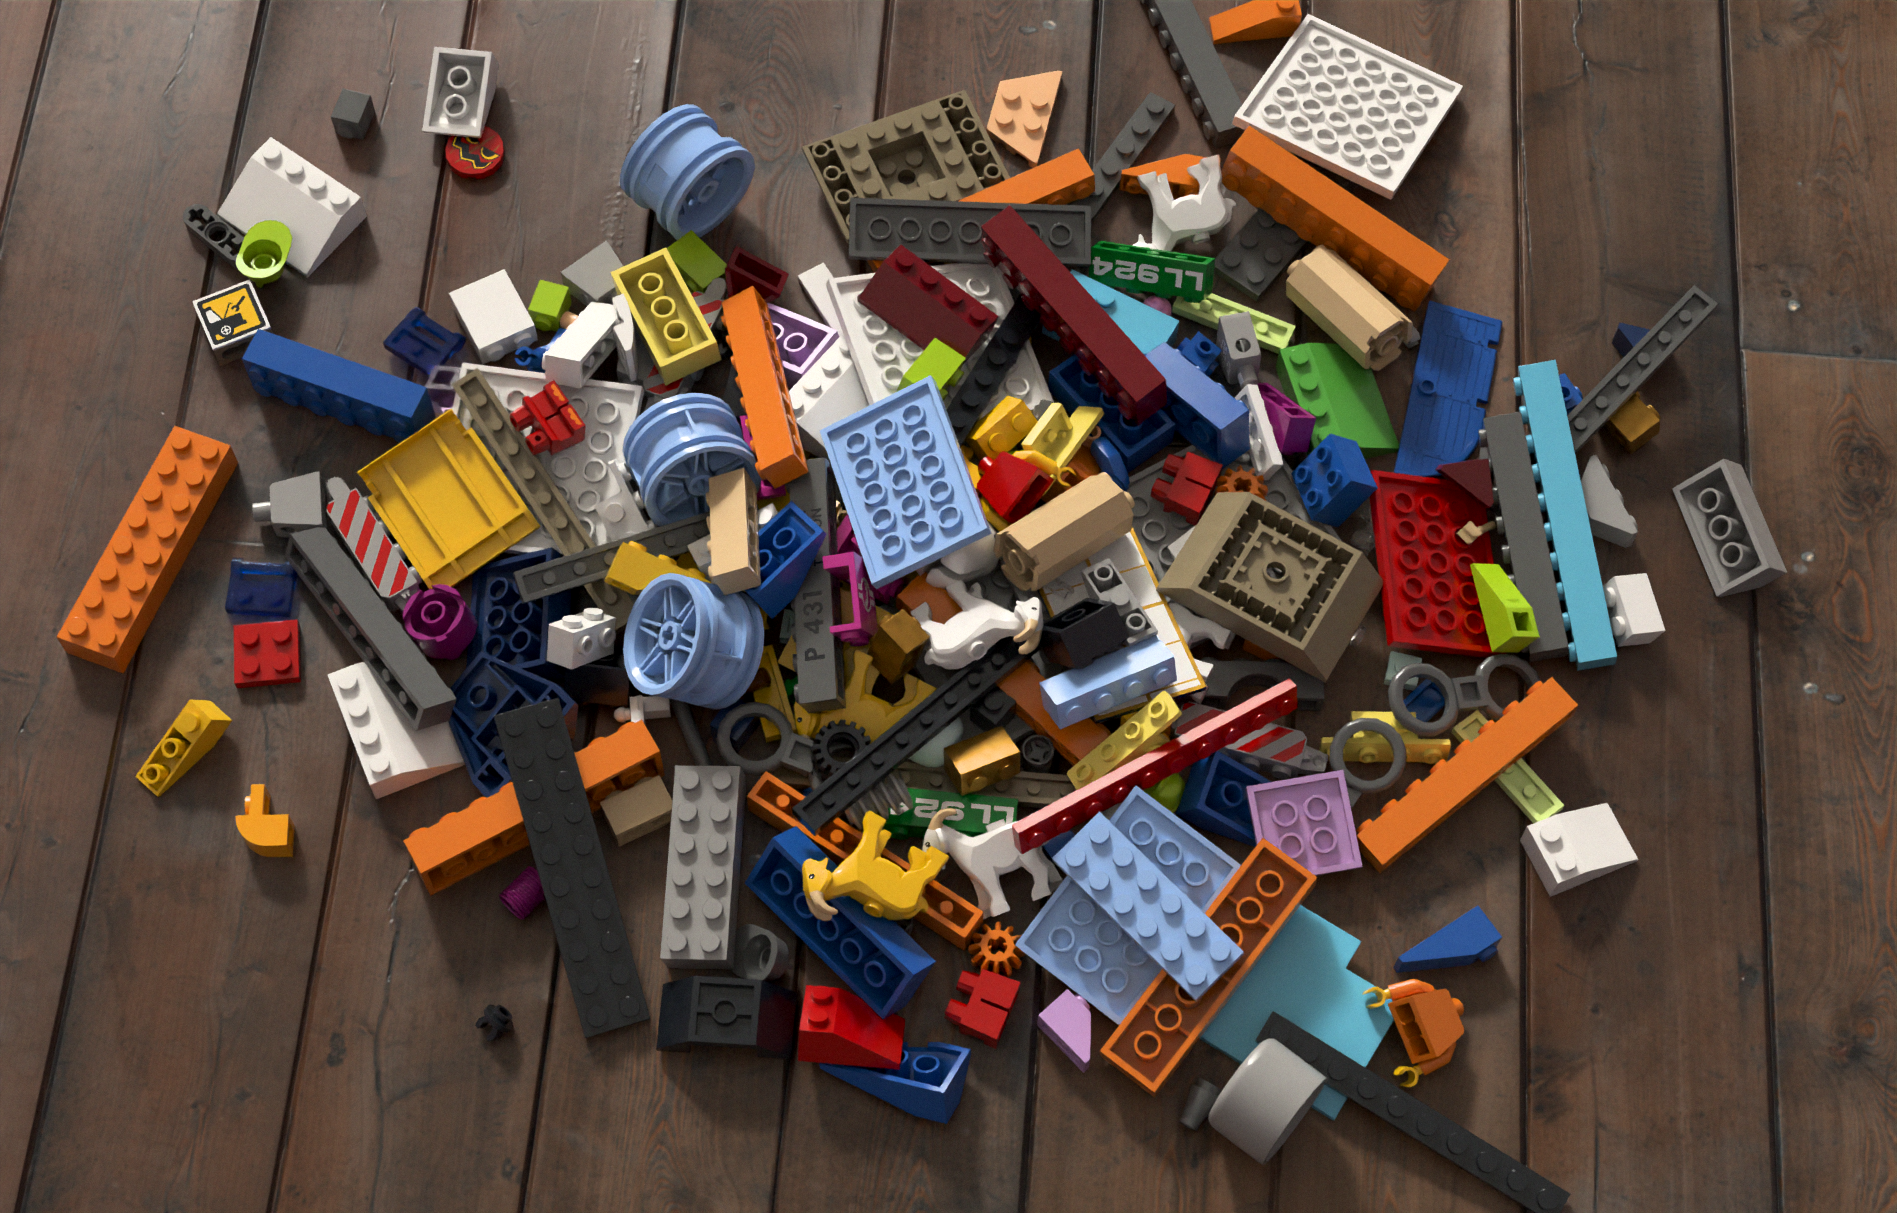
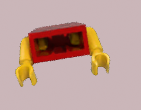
(1015, 484)

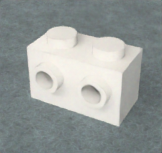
(1632, 610)
(581, 638)

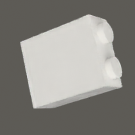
(493, 316)

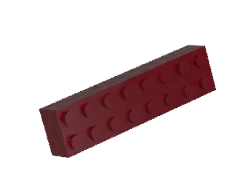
(1074, 316)

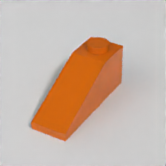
(1256, 21)

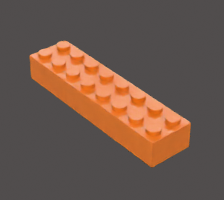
(1332, 218)
(148, 549)
(494, 825)
(1165, 1018)

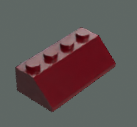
(926, 304)

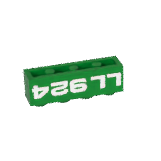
(1152, 271)
(971, 818)

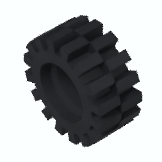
(831, 734)

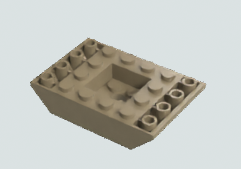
(933, 143)
(1299, 617)

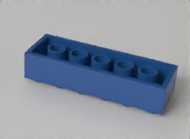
(336, 387)
(862, 949)

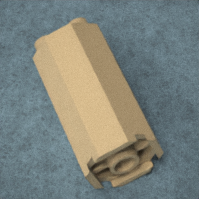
(1348, 308)
(1064, 532)

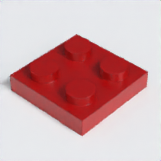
(267, 654)

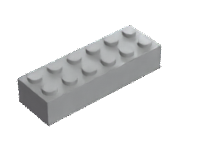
(703, 867)

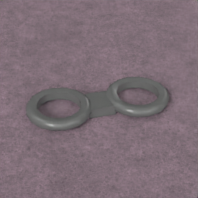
(1459, 693)
(793, 751)
(1355, 785)

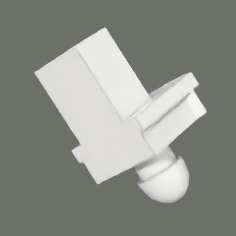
(643, 708)

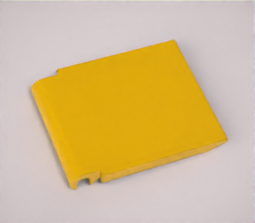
(447, 501)

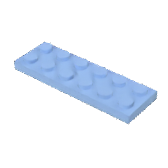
(1148, 906)

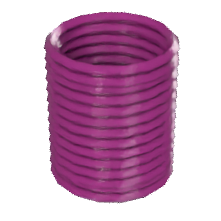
(523, 893)

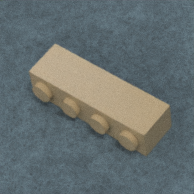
(733, 532)

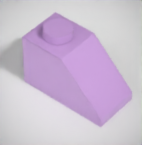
(1069, 1027)

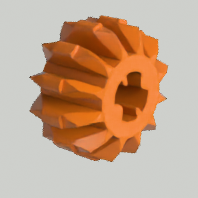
(1242, 482)
(992, 940)

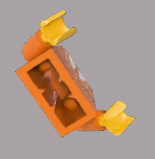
(1426, 1023)

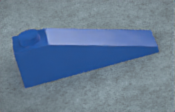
(925, 1085)

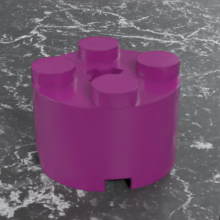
(440, 622)

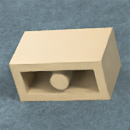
(637, 809)

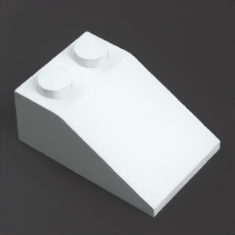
(460, 92)
(1576, 847)

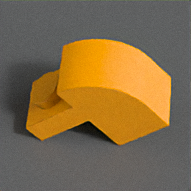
(263, 832)

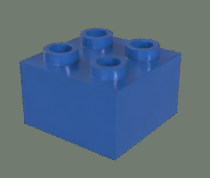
(1334, 480)

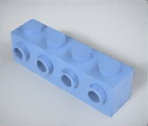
(1108, 682)

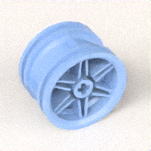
(677, 450)
(693, 642)

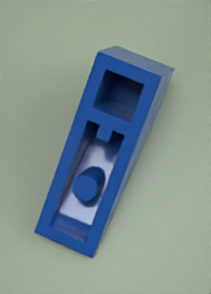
(1455, 945)

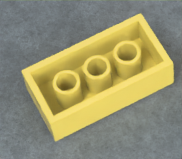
(666, 316)

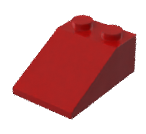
(847, 1031)

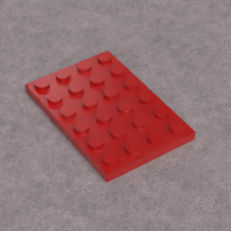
(1426, 564)

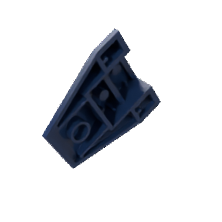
(491, 689)

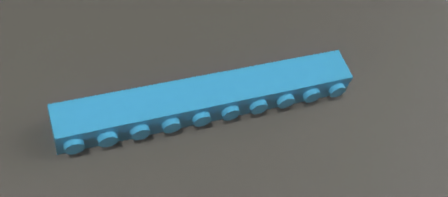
(1566, 516)

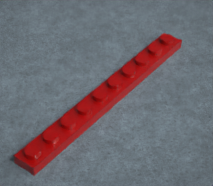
(1155, 766)

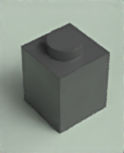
(352, 114)

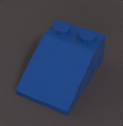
(786, 554)
(1218, 798)

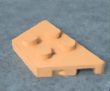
(1024, 113)

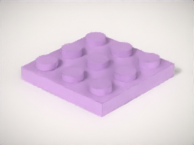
(1307, 821)

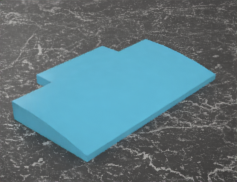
(1309, 985)

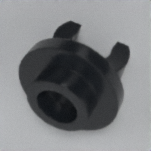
(499, 1019)

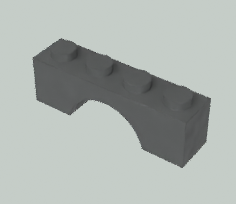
(1241, 673)

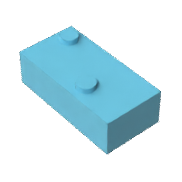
(1140, 322)

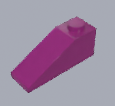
(1289, 421)

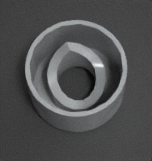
(1266, 1100)

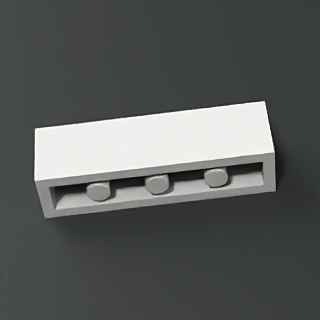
(581, 347)

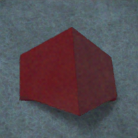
(749, 270)
(1472, 478)

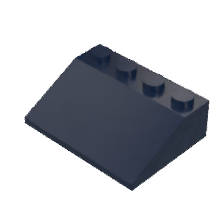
(513, 629)

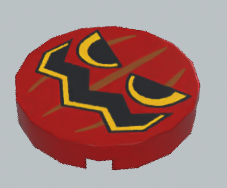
(475, 156)

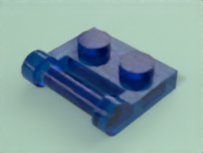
(419, 349)
(259, 596)

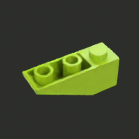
(1504, 609)

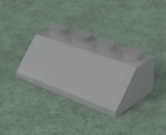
(1729, 529)

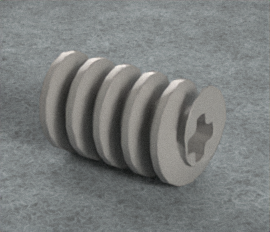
(880, 799)

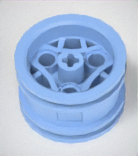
(687, 171)

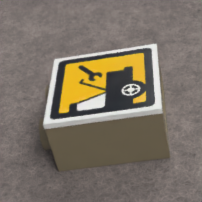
(231, 320)

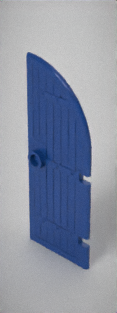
(1447, 382)

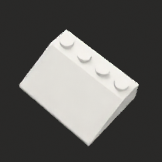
(299, 195)
(827, 395)
(385, 740)

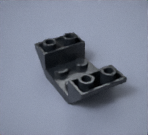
(727, 1015)

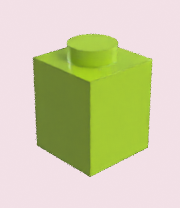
(549, 305)

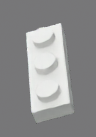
(1263, 446)

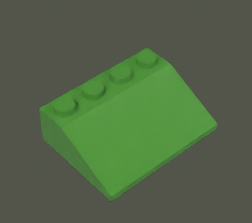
(1338, 394)

